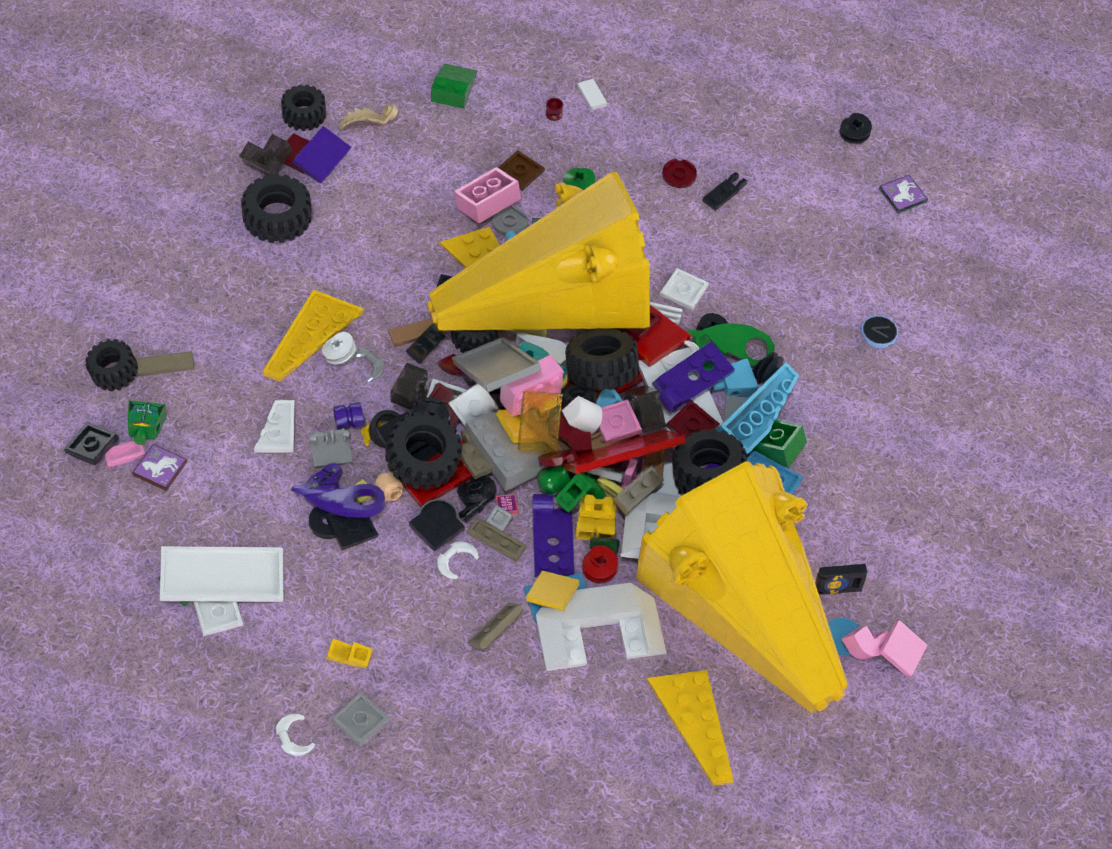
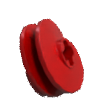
(603, 572)

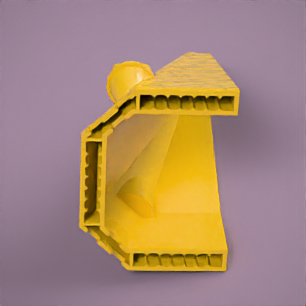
(562, 272)
(744, 579)

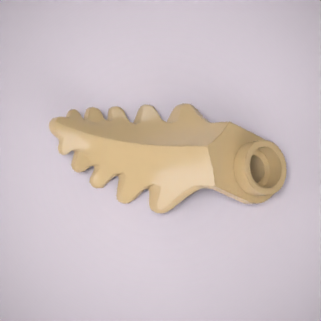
(388, 113)

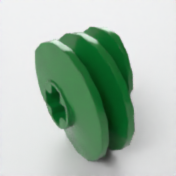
(579, 177)

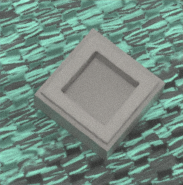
(499, 518)

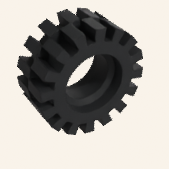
(572, 392)

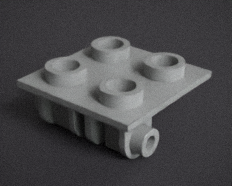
(330, 447)

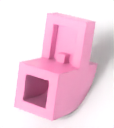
(863, 644)

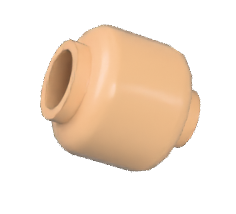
(390, 486)

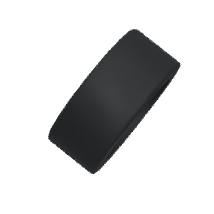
(380, 416)

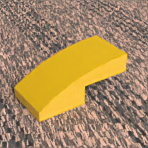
(354, 655)

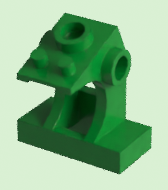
(577, 488)

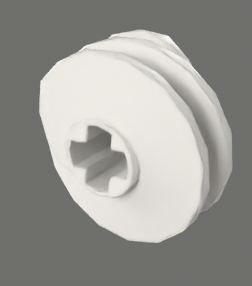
(339, 348)

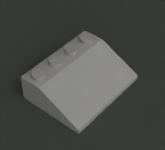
(507, 462)

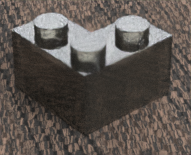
(270, 158)
(410, 386)
(647, 407)

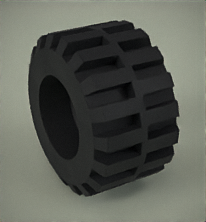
(303, 117)
(469, 340)
(105, 354)

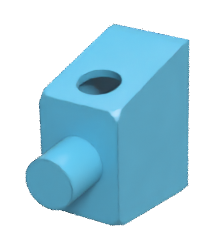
(740, 383)

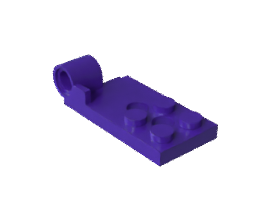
(678, 389)
(550, 524)

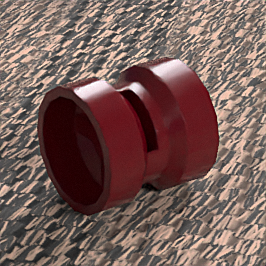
(554, 109)

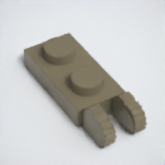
(473, 458)

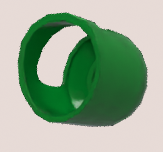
(553, 479)

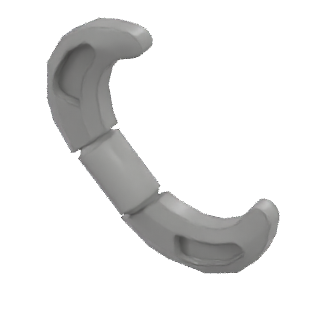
(378, 364)

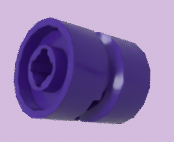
(348, 416)

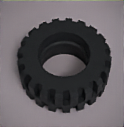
(276, 225)
(602, 359)
(703, 448)
(419, 472)

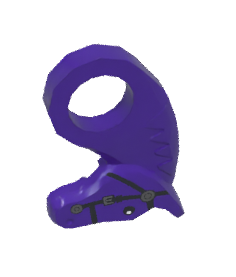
(324, 492)

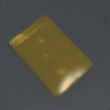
(539, 421)

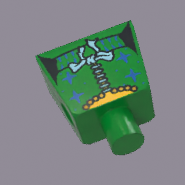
(145, 420)

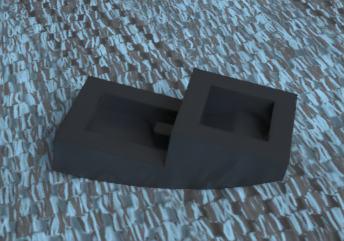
(425, 343)

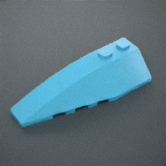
(757, 414)

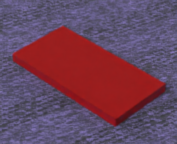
(661, 340)
(624, 450)

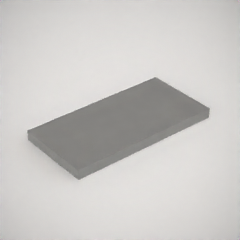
(496, 364)

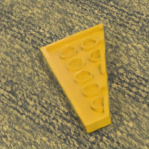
(471, 246)
(314, 325)
(694, 713)

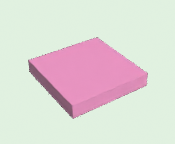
(618, 422)
(903, 648)

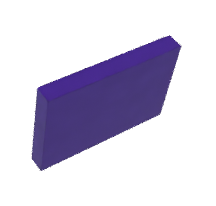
(321, 154)

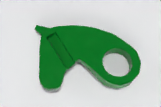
(732, 339)

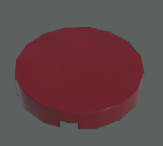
(679, 173)
(557, 458)

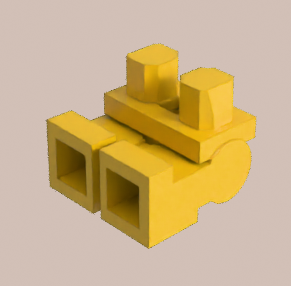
(596, 517)

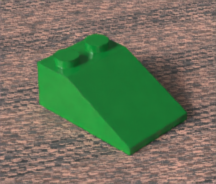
(453, 85)
(782, 442)

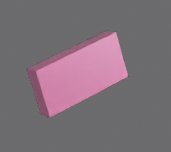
(124, 453)

